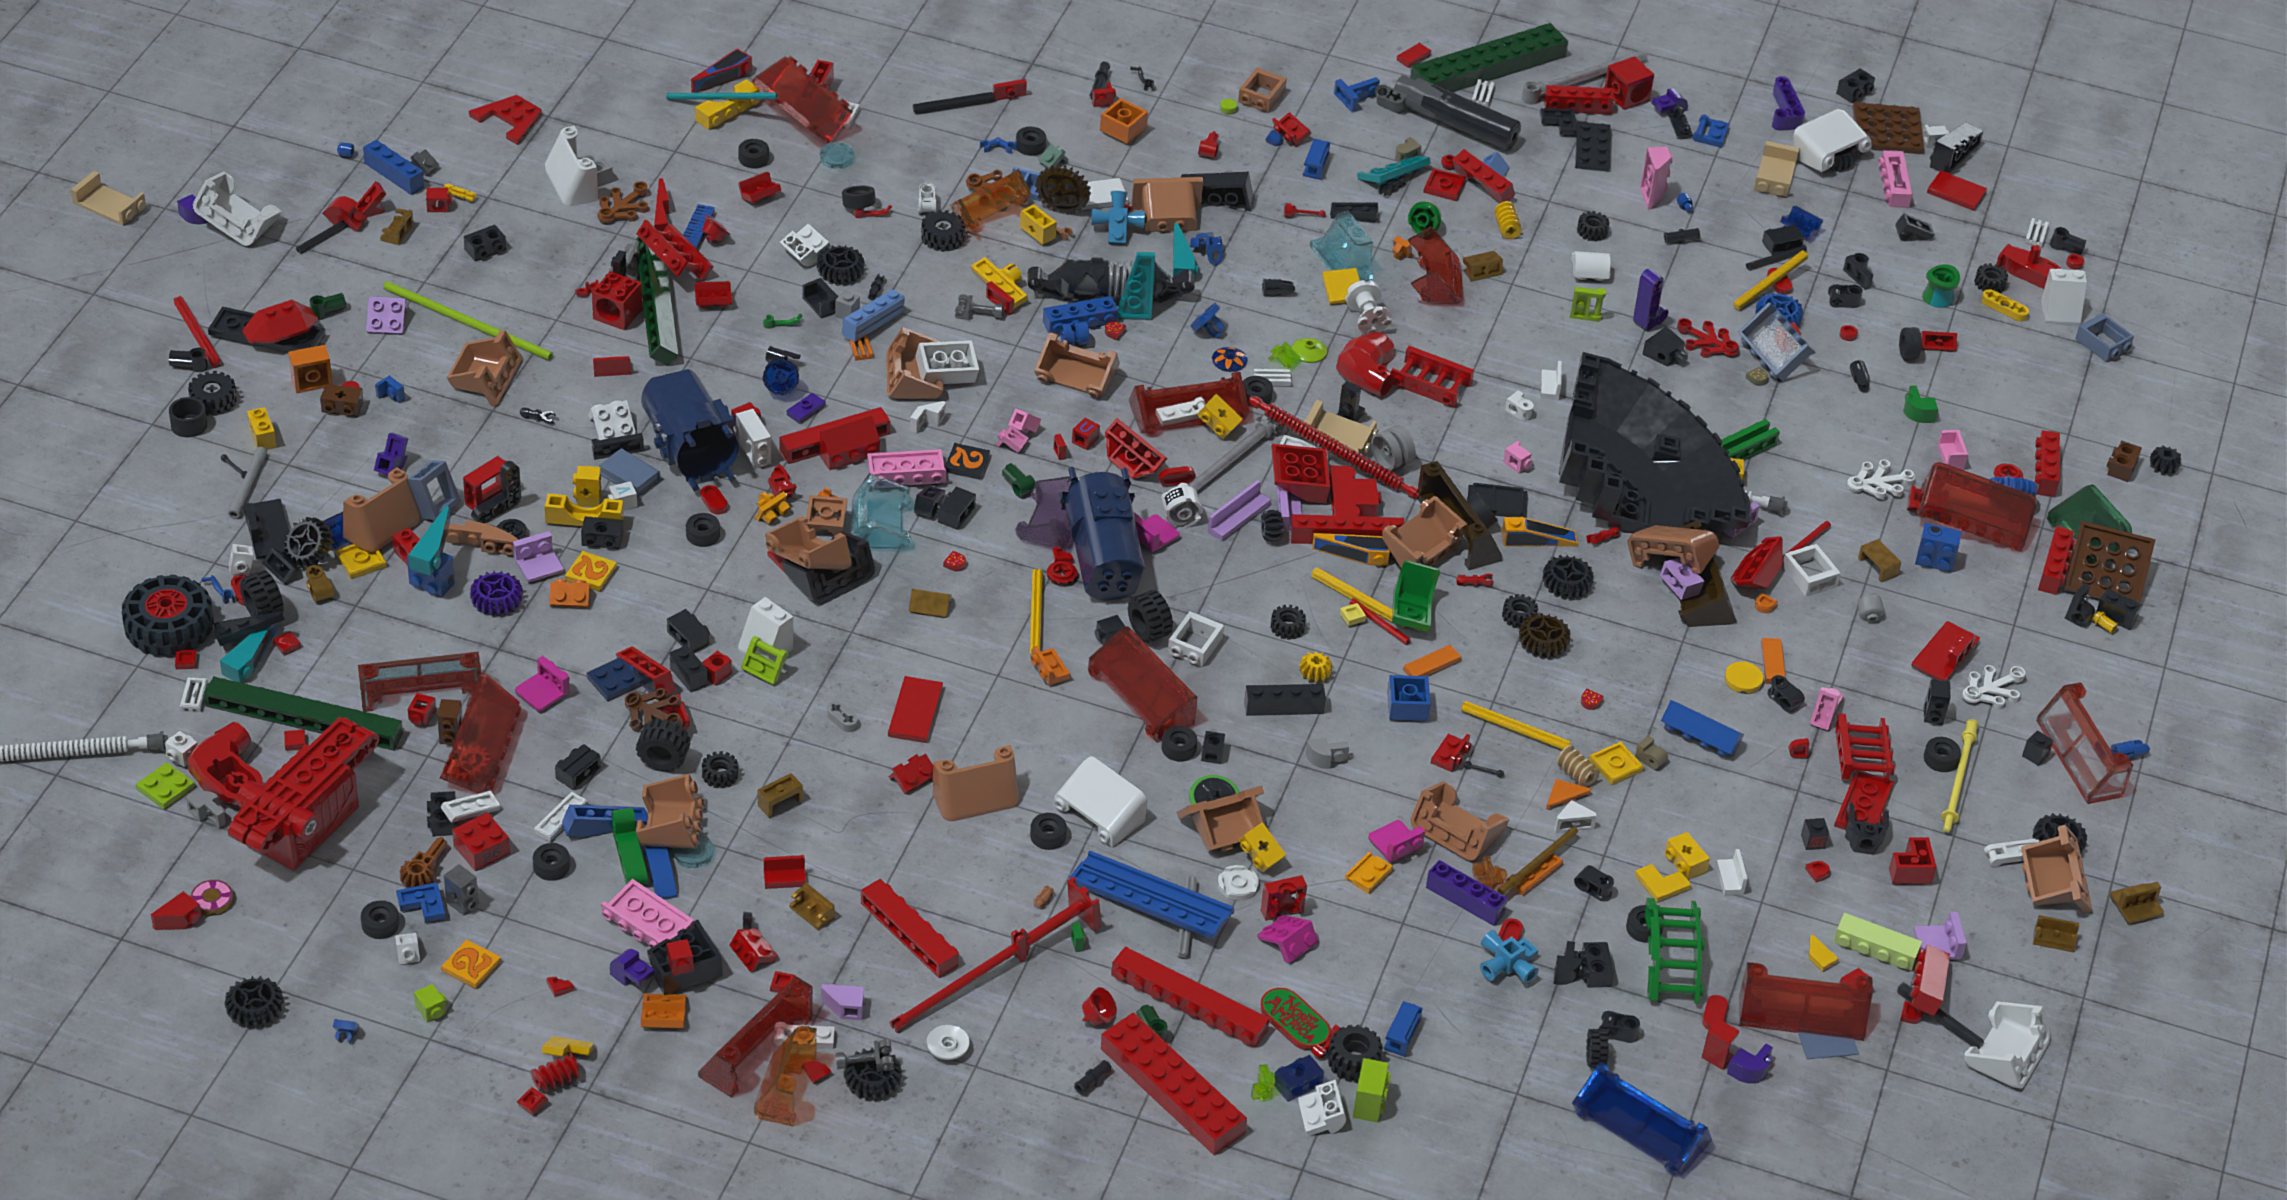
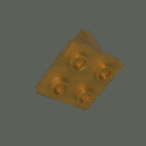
(2138, 901)

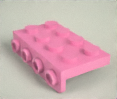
(909, 466)
(645, 914)

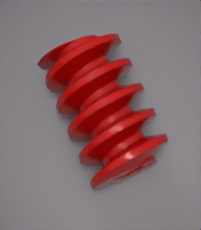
(555, 1072)

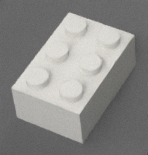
(947, 361)

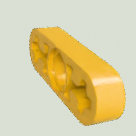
(2015, 310)

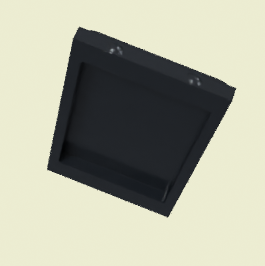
(1501, 500)

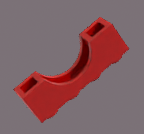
(1496, 185)

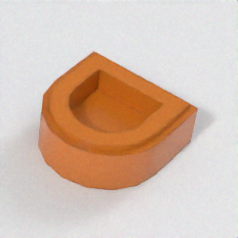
(1765, 603)

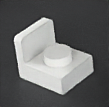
(407, 948)

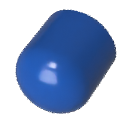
(1274, 138)
(345, 149)

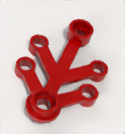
(1727, 347)

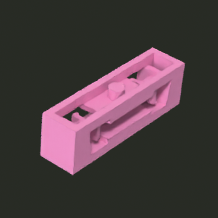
(1901, 194)

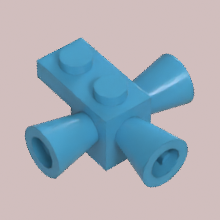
(1117, 218)
(1509, 957)

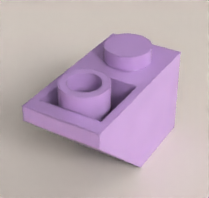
(844, 1000)

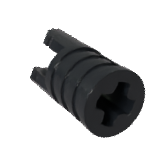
(1277, 286)
(775, 353)
(1860, 375)

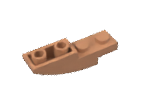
(481, 534)

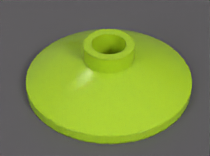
(1310, 350)

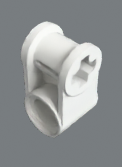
(926, 198)

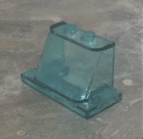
(1345, 246)

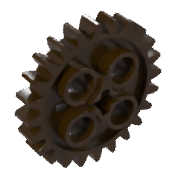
(1062, 189)

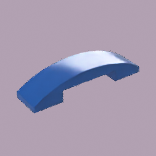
(661, 872)

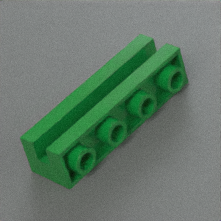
(1751, 440)

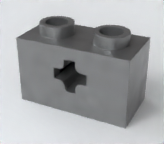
(461, 889)

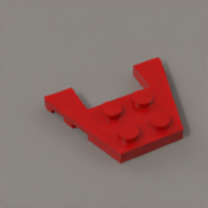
(512, 110)

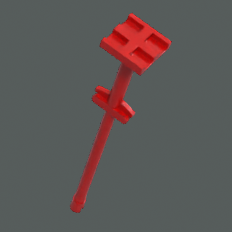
(1079, 904)

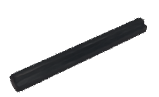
(953, 102)
(1947, 1020)

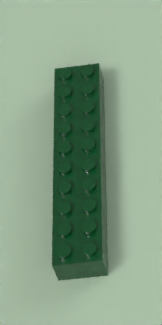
(1493, 58)

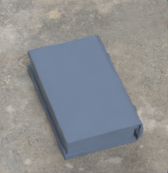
(625, 467)

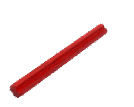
(197, 331)

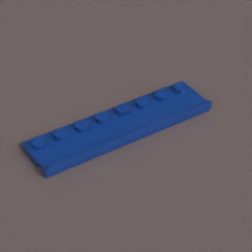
(1152, 895)

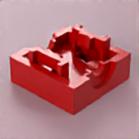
(1278, 897)

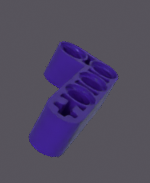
(1790, 111)
(1648, 309)

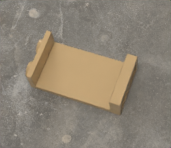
(1776, 169)
(106, 201)
(1344, 430)

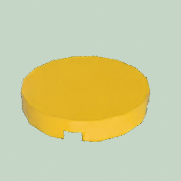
(1743, 677)

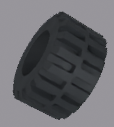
(261, 594)
(1150, 616)
(663, 745)
(1353, 1040)

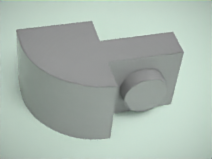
(1323, 754)
(206, 805)

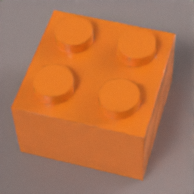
(1123, 120)
(310, 368)

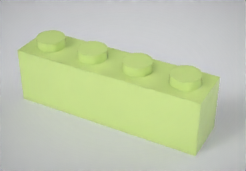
(1877, 941)

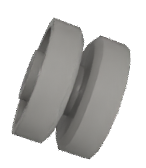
(1393, 447)

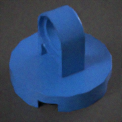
(1208, 320)

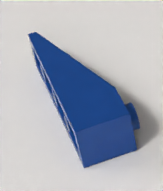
(594, 819)

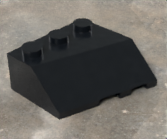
(706, 960)

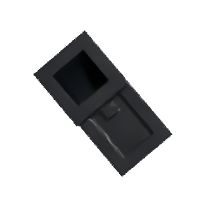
(1567, 966)

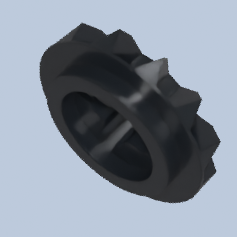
(518, 526)

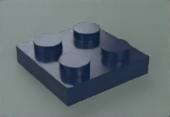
(613, 679)

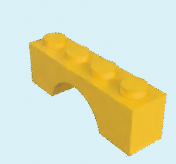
(714, 113)
(562, 511)

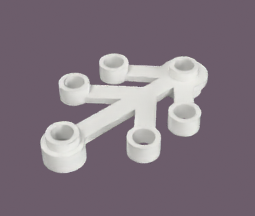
(1859, 483)
(1974, 694)

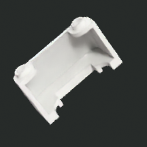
(1826, 136)
(571, 177)
(231, 213)
(1103, 799)
(2013, 1044)

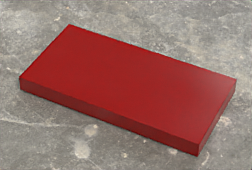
(915, 709)
(1869, 796)

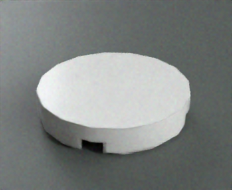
(1238, 882)

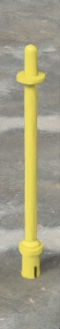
(1968, 737)

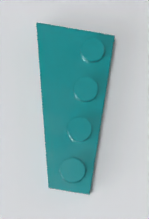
(1394, 170)
(1138, 292)

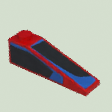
(725, 70)
(648, 670)

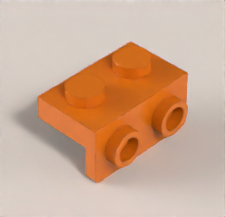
(569, 594)
(1049, 665)

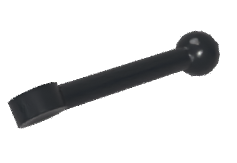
(224, 457)
(1468, 765)

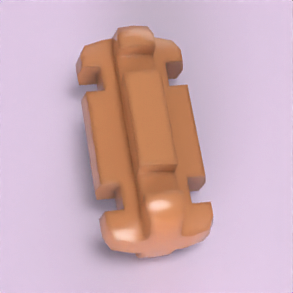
(1043, 896)

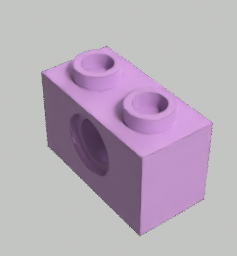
(1681, 578)

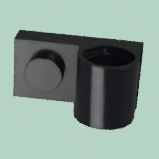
(1909, 226)
(1856, 268)
(927, 501)
(2080, 610)

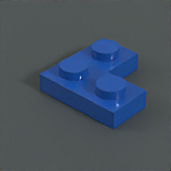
(424, 896)

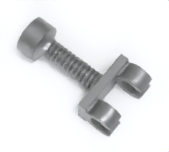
(997, 310)
(881, 1047)

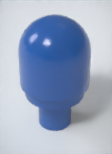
(1685, 202)

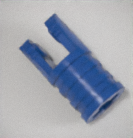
(2133, 746)

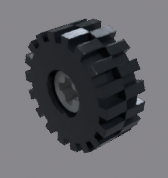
(943, 230)
(215, 391)

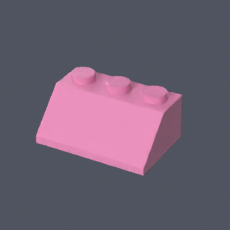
(1655, 175)

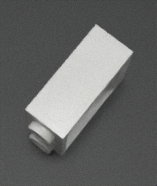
(753, 438)
(1809, 585)
(1199, 625)

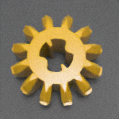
(1315, 667)

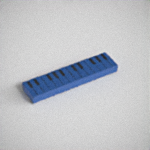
(694, 229)

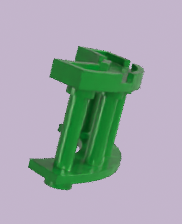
(1656, 942)

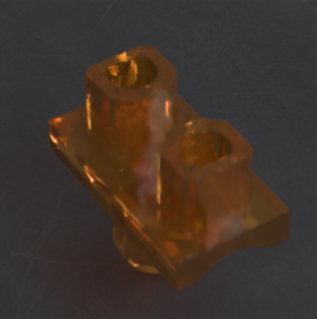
(1492, 875)

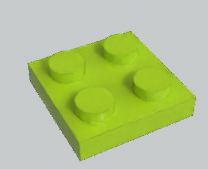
(165, 785)

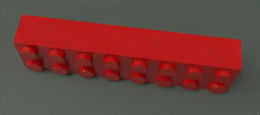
(1173, 1083)

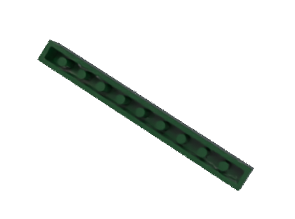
(657, 305)
(295, 710)

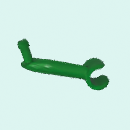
(769, 322)

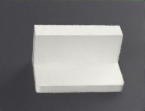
(1551, 383)
(1732, 874)

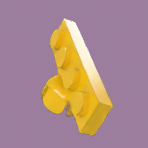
(1003, 278)

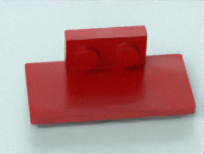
(1945, 651)

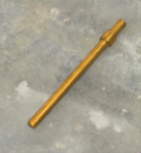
(1514, 880)

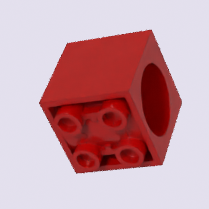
(1630, 82)
(617, 300)

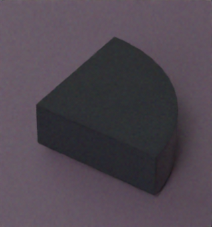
(747, 920)

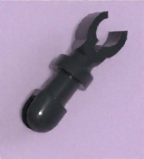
(1391, 186)
(876, 286)
(537, 414)

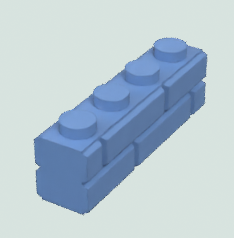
(873, 315)

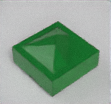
(1078, 937)

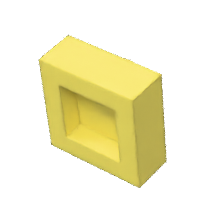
(1352, 614)

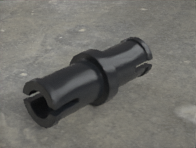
(1682, 235)
(1092, 1076)

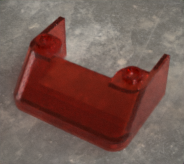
(1443, 269)

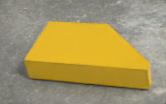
(1820, 954)

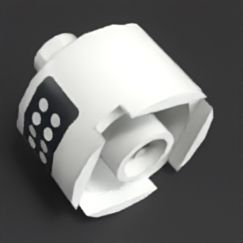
(1182, 506)

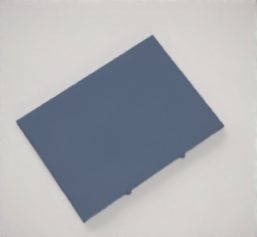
(1827, 1046)

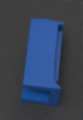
(1316, 159)
(1403, 1028)

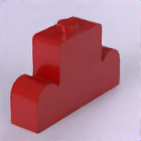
(1352, 495)

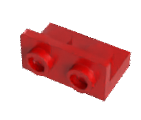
(1451, 752)

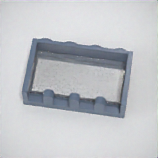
(1775, 342)

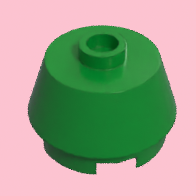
(1423, 216)

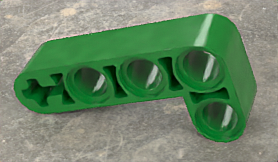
(628, 846)

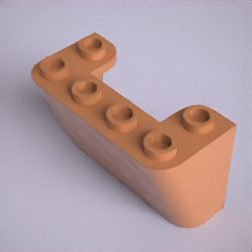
(673, 814)

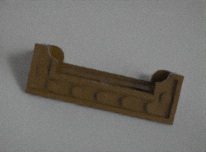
(1436, 482)
(1712, 604)

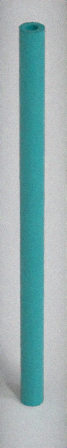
(720, 96)

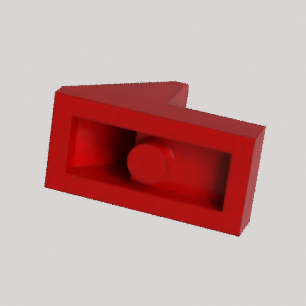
(370, 202)

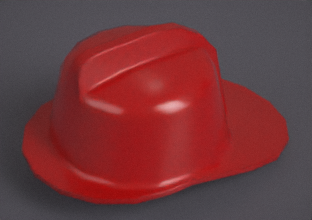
(713, 229)
(1099, 1007)

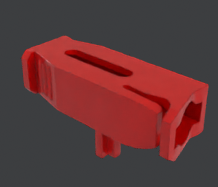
(2026, 264)

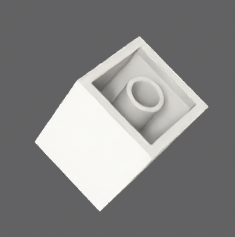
(2064, 296)
(771, 625)

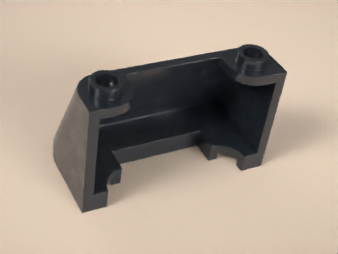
(825, 584)

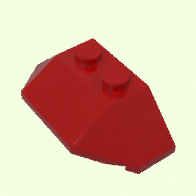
(279, 322)
(1131, 451)
(1760, 564)

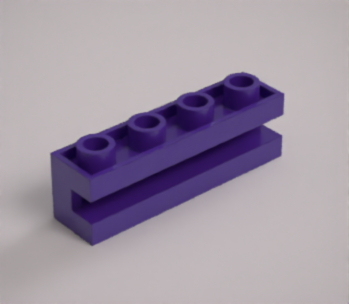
(1466, 892)

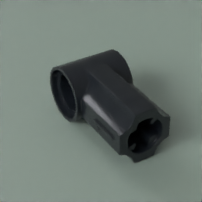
(2063, 239)
(194, 358)

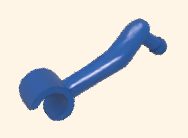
(224, 593)

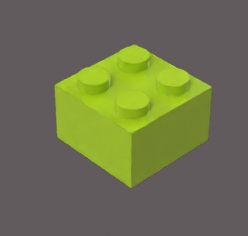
(1372, 1090)

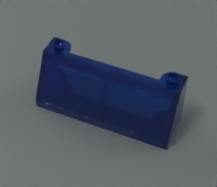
(1641, 1120)

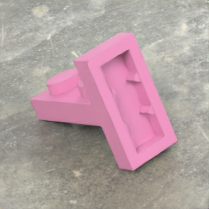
(1825, 707)

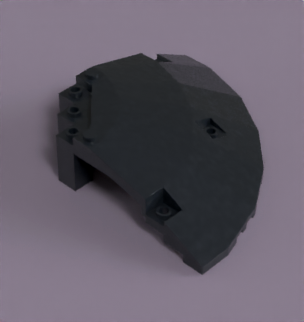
(1646, 455)

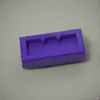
(806, 407)

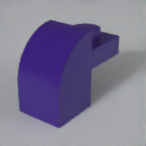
(186, 210)
(394, 454)
(630, 967)
(1749, 1067)

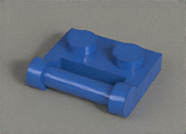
(1716, 133)

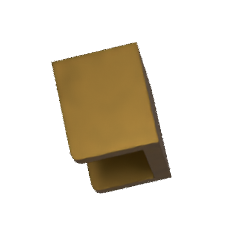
(1882, 558)
(779, 791)

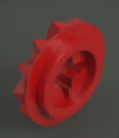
(2002, 469)
(1066, 568)

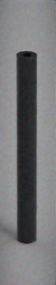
(304, 246)
(1757, 263)

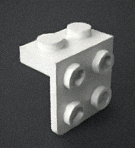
(612, 419)

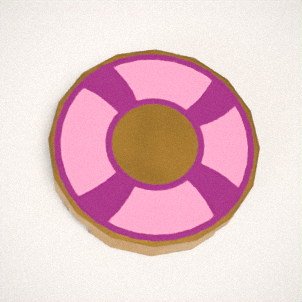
(213, 896)

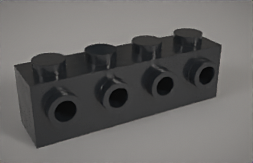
(1284, 699)

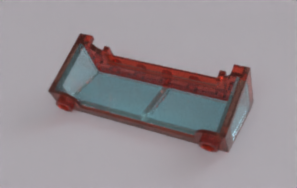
(417, 675)

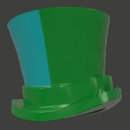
(1941, 285)

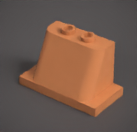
(1168, 202)
(486, 367)
(1225, 819)
(2056, 871)

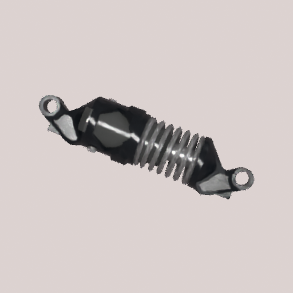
(1101, 279)

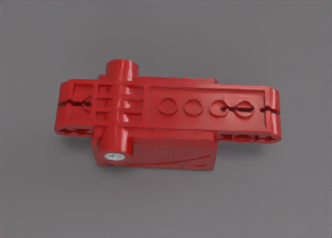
(304, 797)

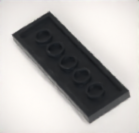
(231, 322)

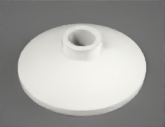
(948, 1042)

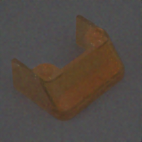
(991, 199)

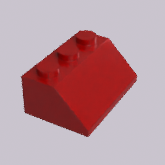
(849, 441)

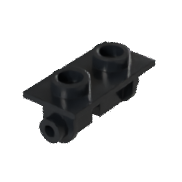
(1680, 123)

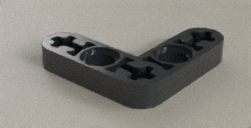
(486, 511)

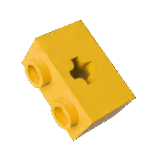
(1038, 224)
(1219, 416)
(261, 428)
(588, 486)
(1259, 837)
(1687, 855)

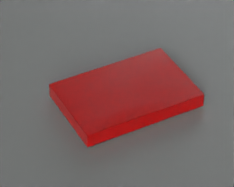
(1957, 190)

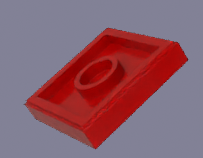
(1444, 184)

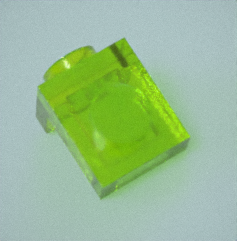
(1284, 354)
(1266, 1083)

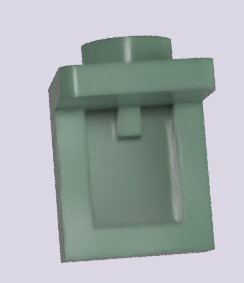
(1052, 156)

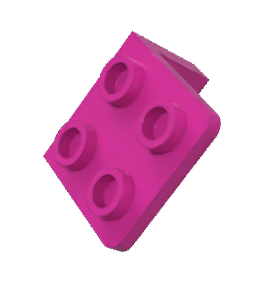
(1155, 532)
(544, 687)
(1397, 840)
(1292, 936)

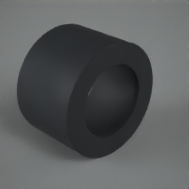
(188, 408)

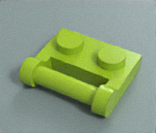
(1582, 301)
(761, 665)

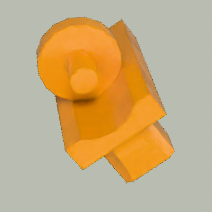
(768, 504)

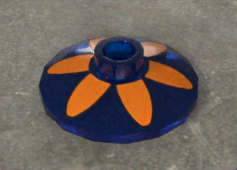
(1229, 359)

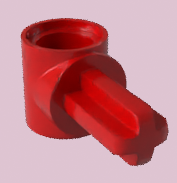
(1209, 146)

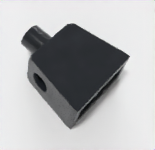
(1665, 347)

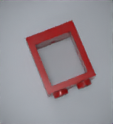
(473, 483)

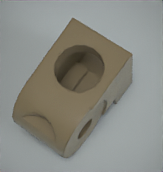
(1407, 150)
(1651, 754)

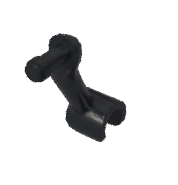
(1147, 82)

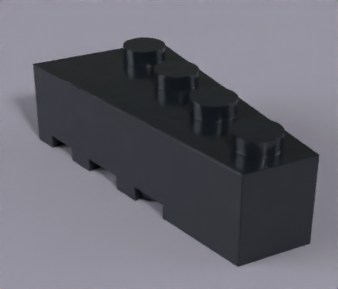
(1955, 147)
(1226, 189)

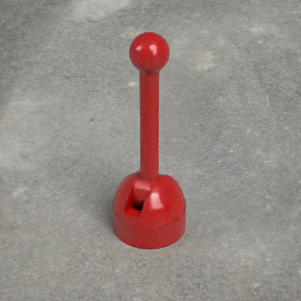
(1290, 210)

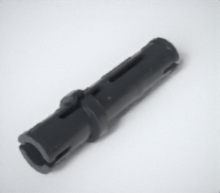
(1101, 77)

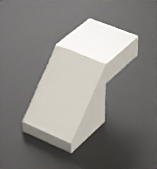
(929, 413)

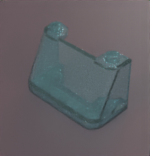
(878, 513)

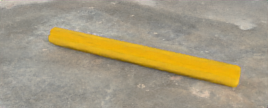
(1770, 280)
(1352, 592)
(1036, 604)
(1515, 725)

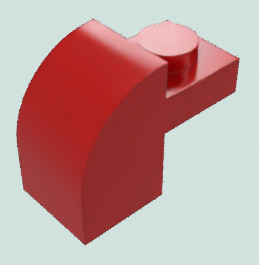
(344, 209)

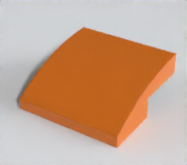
(663, 1010)

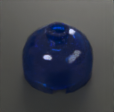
(781, 377)

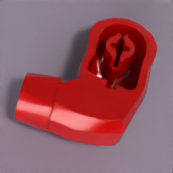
(1364, 362)
(218, 765)

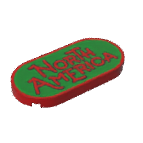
(1295, 1018)

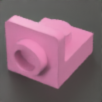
(1012, 438)

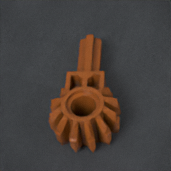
(423, 866)

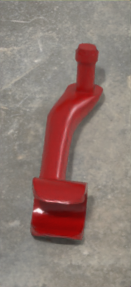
(860, 213)
(1319, 1051)

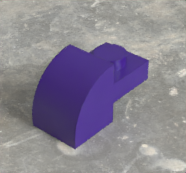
(1670, 101)

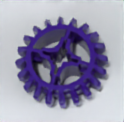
(496, 593)

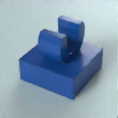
(344, 1026)

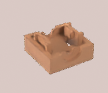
(827, 508)

